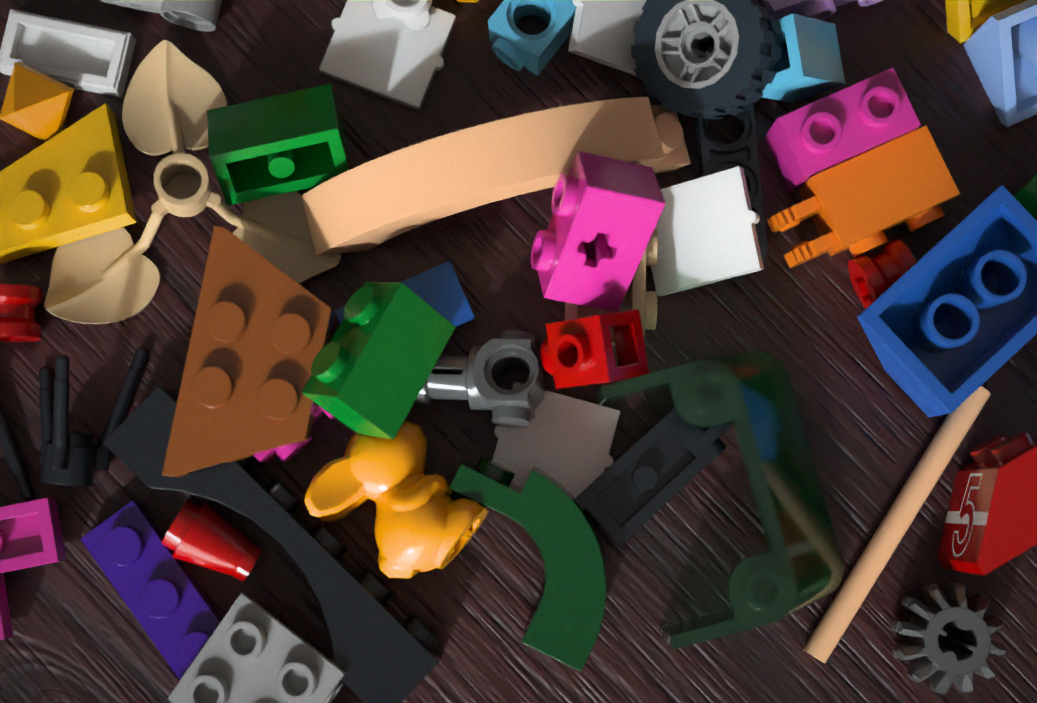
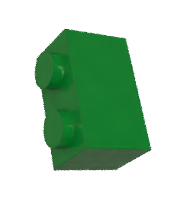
(277, 144)
(378, 358)

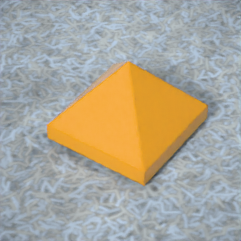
(35, 102)

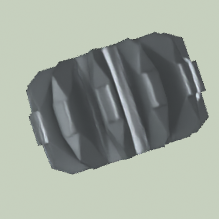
(970, 648)

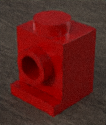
(582, 349)

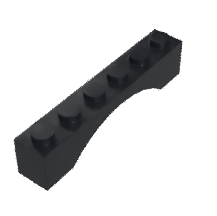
(369, 637)

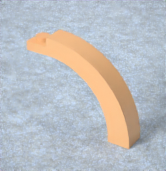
(483, 167)

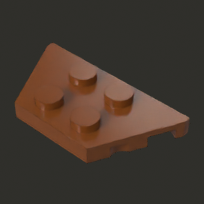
(245, 361)

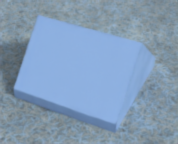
(1007, 61)

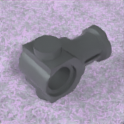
(479, 374)

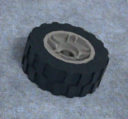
(702, 85)

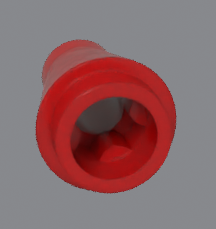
(210, 541)

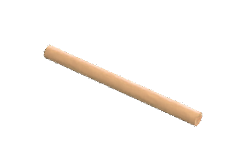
(894, 526)

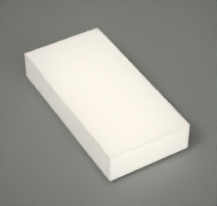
(68, 51)

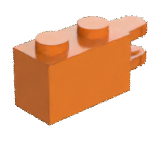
(870, 196)

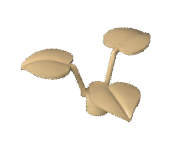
(164, 111)

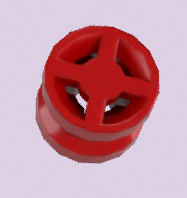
(877, 273)
(18, 313)

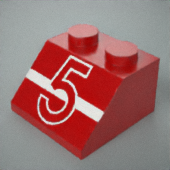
(992, 506)

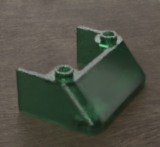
(800, 537)

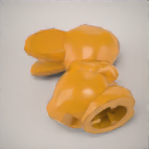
(415, 515)

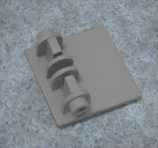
(257, 661)

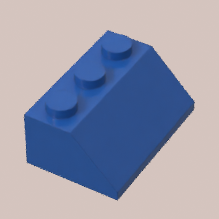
(960, 307)

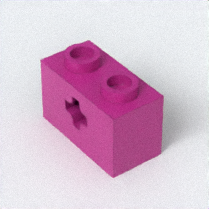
(840, 127)
(597, 231)

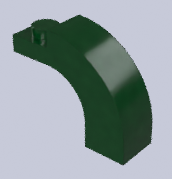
(575, 585)

